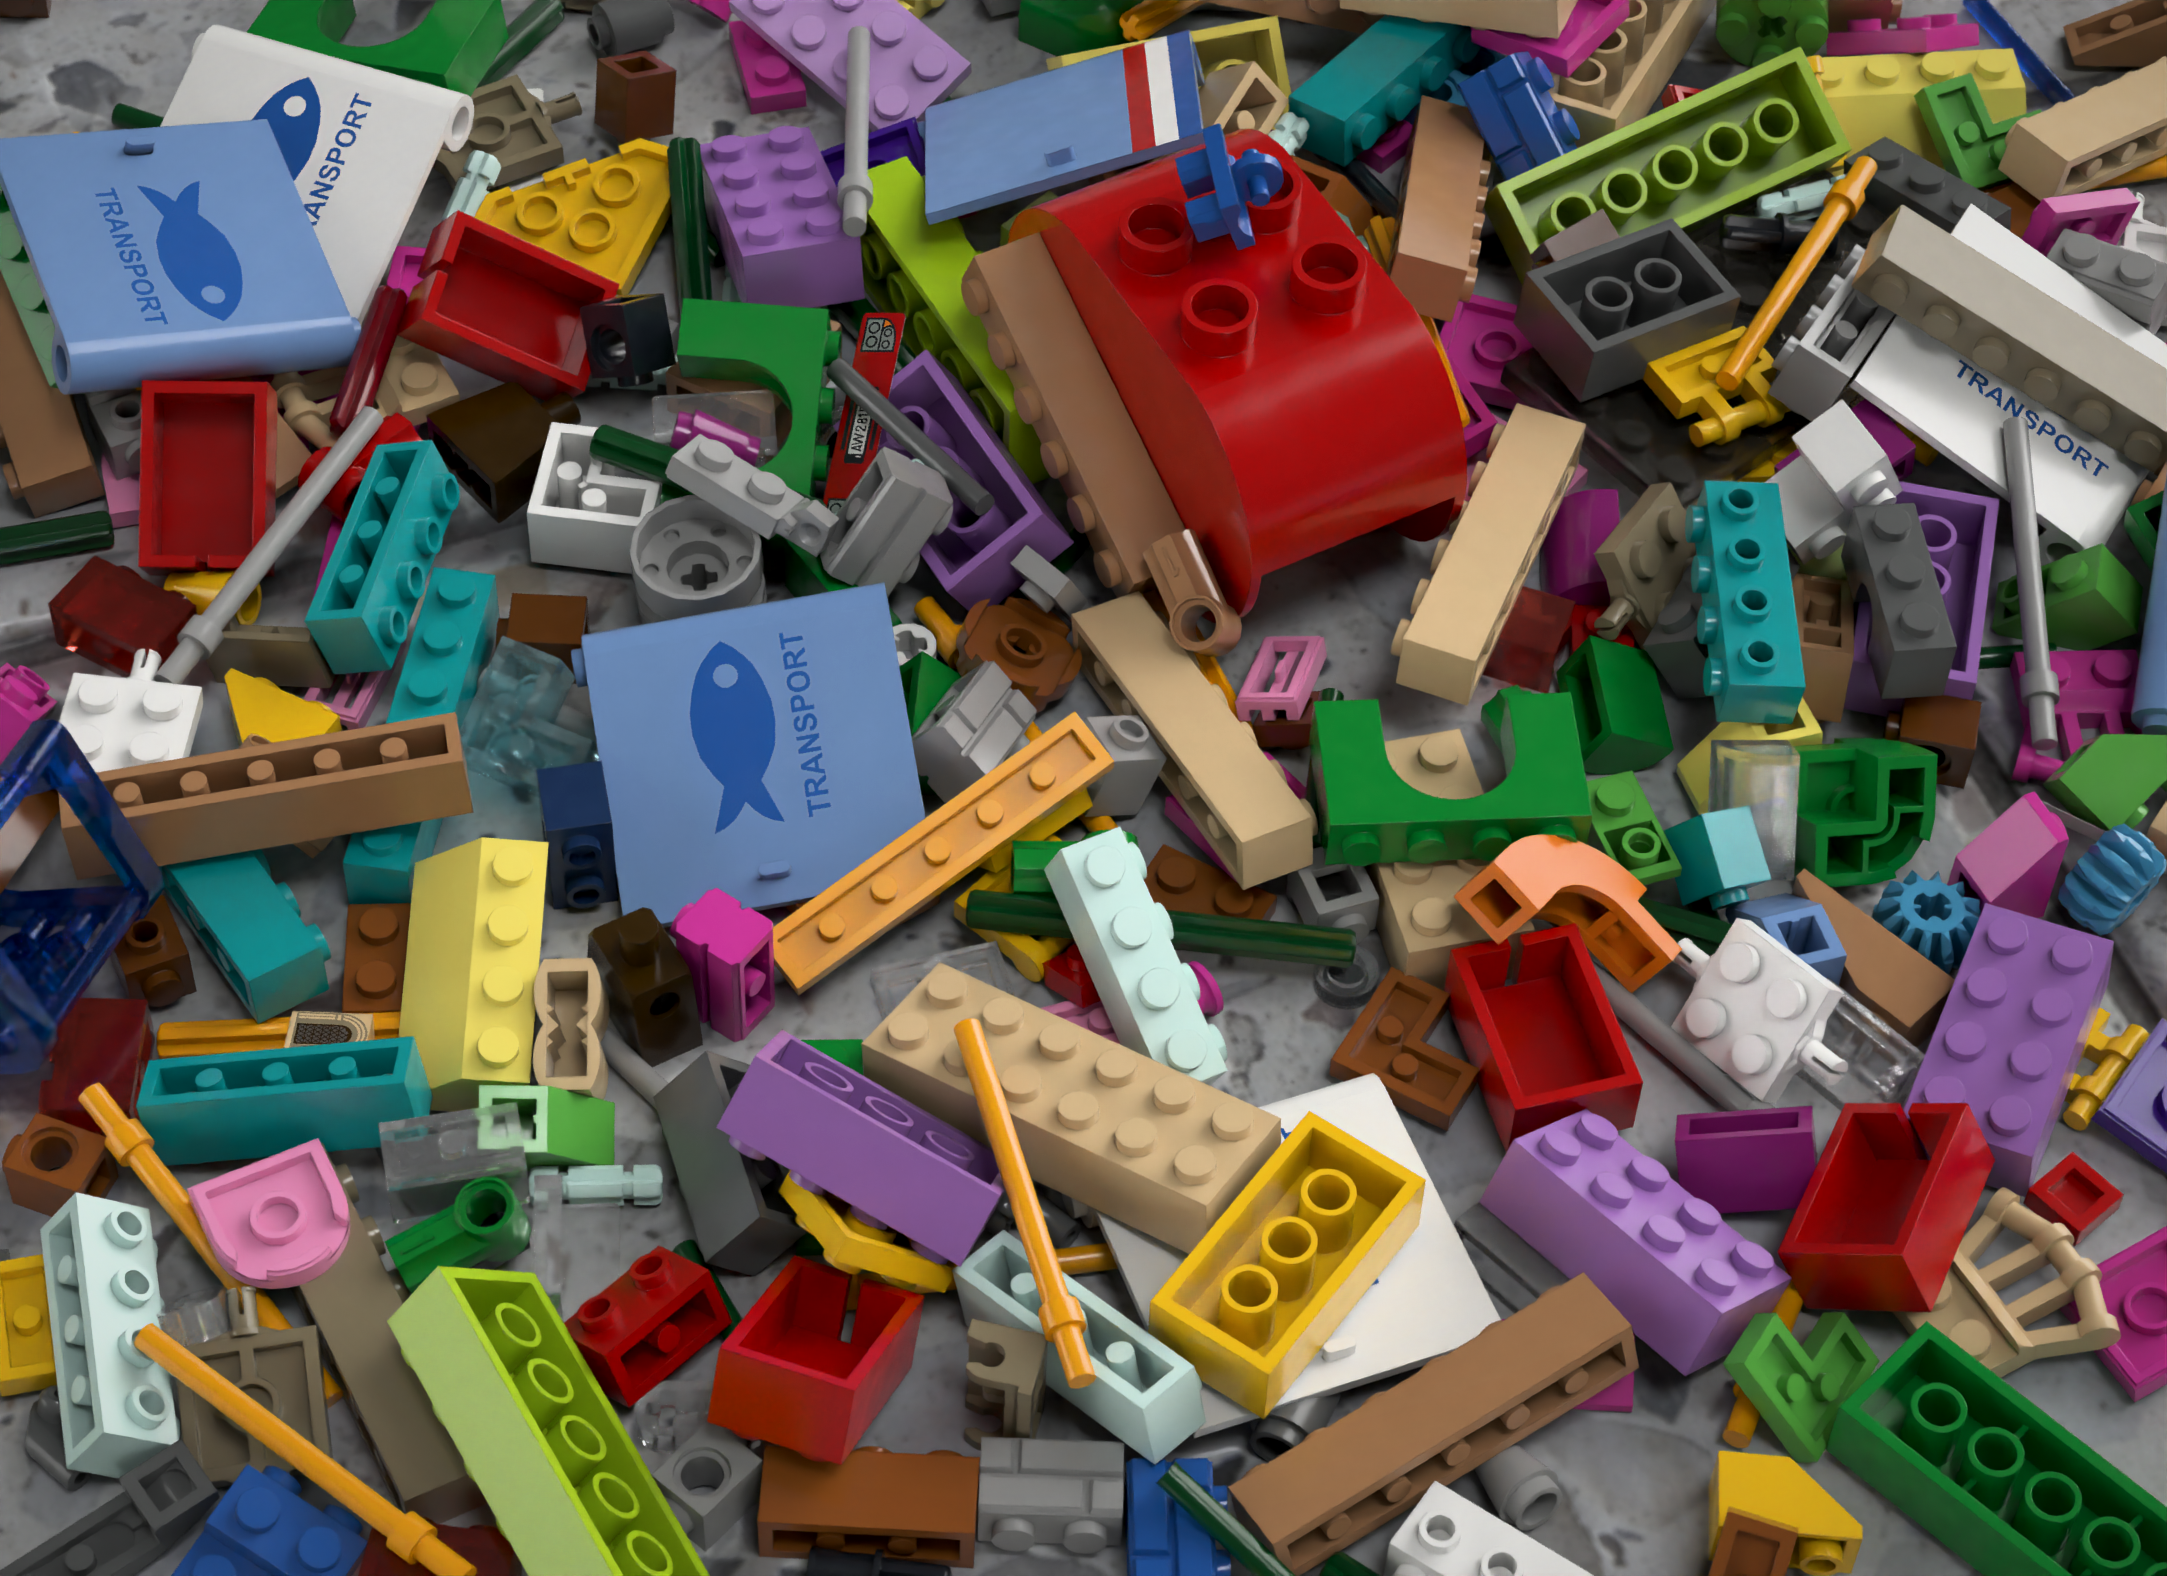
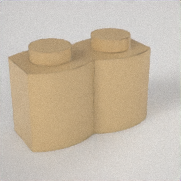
(573, 1021)

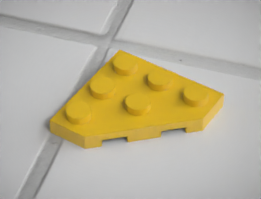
(594, 212)

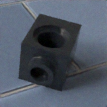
(628, 338)

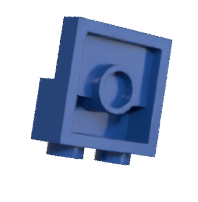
(273, 1532)

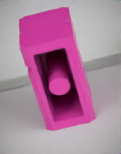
(729, 962)

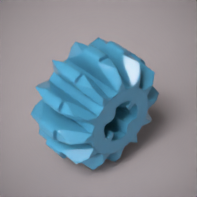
(2112, 879)
(1930, 917)

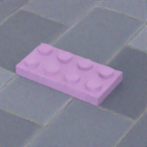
(907, 59)

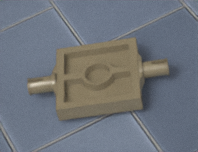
(512, 129)
(1644, 562)
(274, 1369)

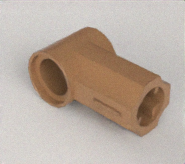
(1190, 591)

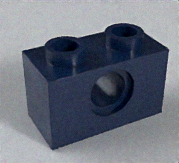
(579, 835)

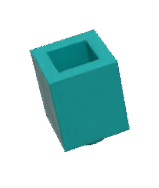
(1718, 857)

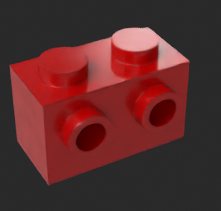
(647, 1323)

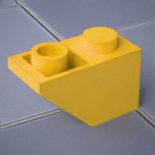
(278, 716)
(1785, 1493)

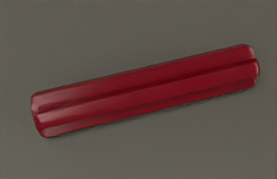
(369, 357)

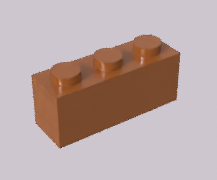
(876, 1499)

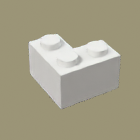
(1835, 471)
(580, 507)

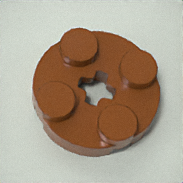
(1049, 659)

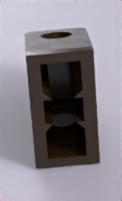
(498, 443)
(636, 968)

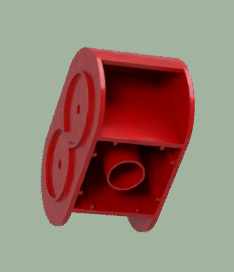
(1265, 380)

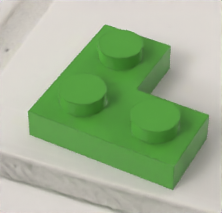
(1964, 131)
(1797, 1385)

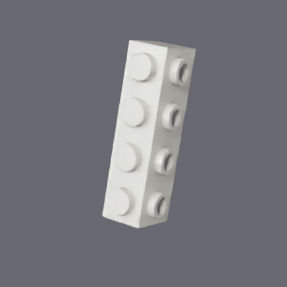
(1461, 1539)

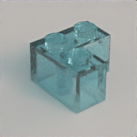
(514, 717)

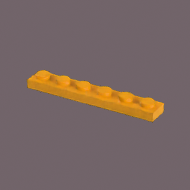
(938, 852)

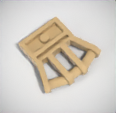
(411, 385)
(1994, 1332)

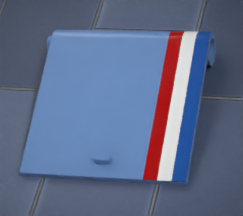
(1062, 126)

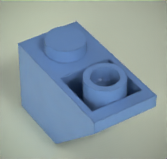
(1798, 926)

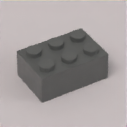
(1622, 307)

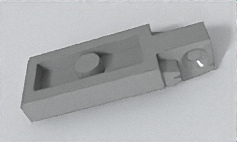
(751, 495)

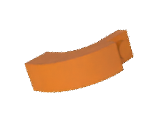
(1569, 885)

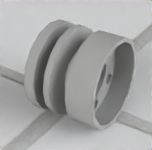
(694, 561)

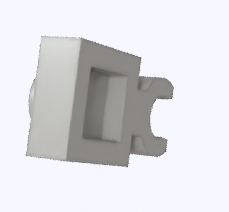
(1047, 585)

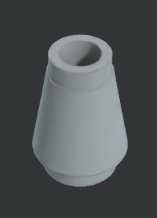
(1517, 1482)

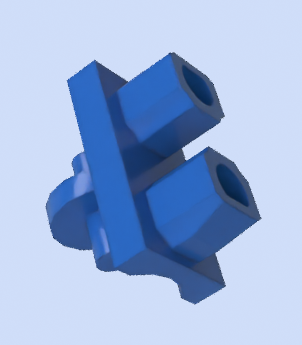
(1248, 179)

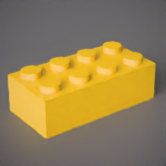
(1287, 1263)

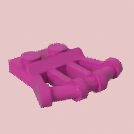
(2094, 693)

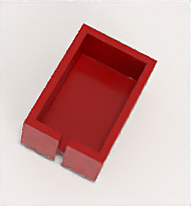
(503, 307)
(205, 474)
(1547, 1038)
(1880, 1214)
(794, 1379)

